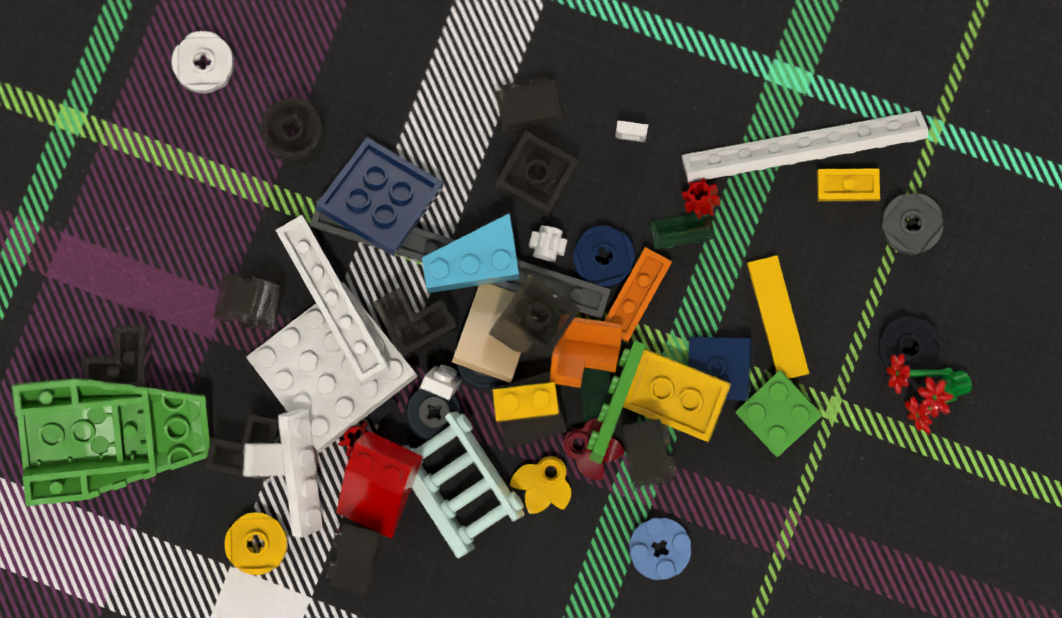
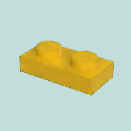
(848, 185)
(525, 402)

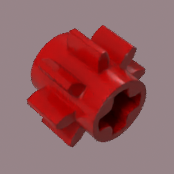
(701, 198)
(355, 431)

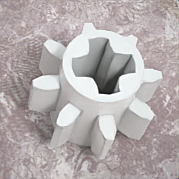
(547, 243)

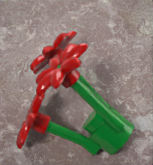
(936, 397)

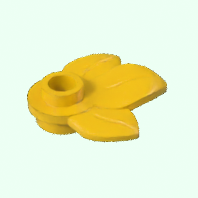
(540, 488)

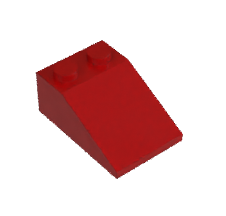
(377, 483)

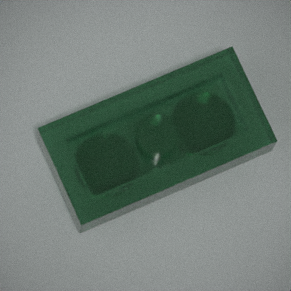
(681, 231)
(594, 392)

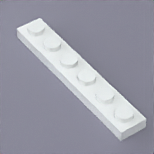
(332, 300)

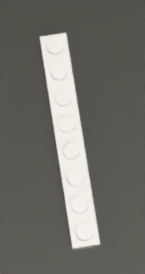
(805, 146)

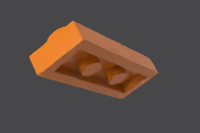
(638, 291)

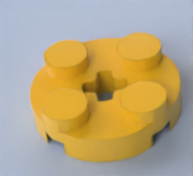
(243, 531)

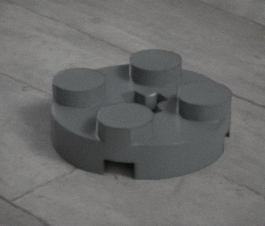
(929, 221)

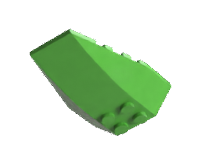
(102, 436)

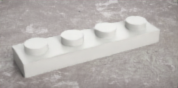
(300, 472)

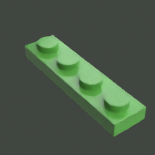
(610, 413)

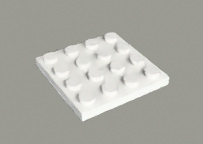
(312, 373)

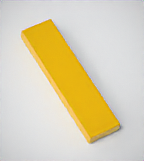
(777, 317)

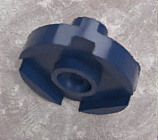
(612, 242)

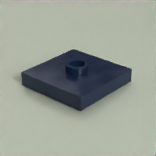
(726, 360)

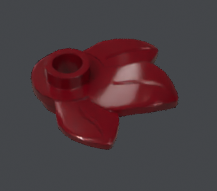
(585, 466)

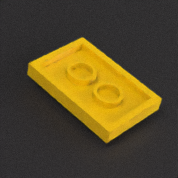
(677, 395)

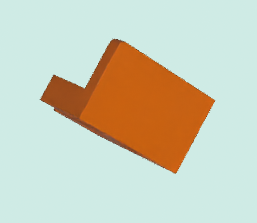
(584, 346)

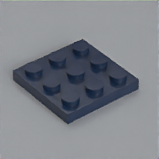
(379, 196)

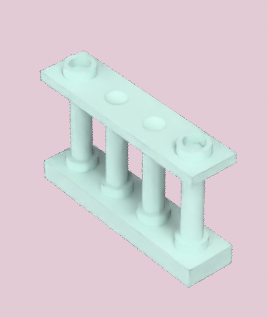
(444, 511)

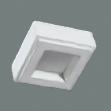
(631, 131)

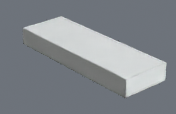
(266, 459)

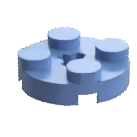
(677, 544)

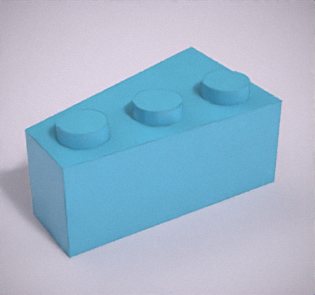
(474, 260)

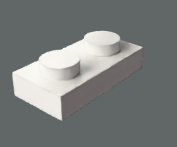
(442, 381)

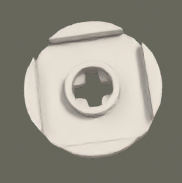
(190, 50)

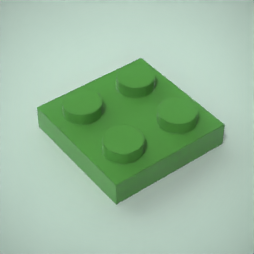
(778, 413)

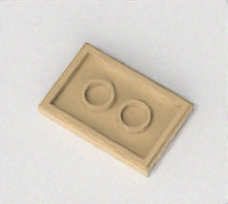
(477, 347)

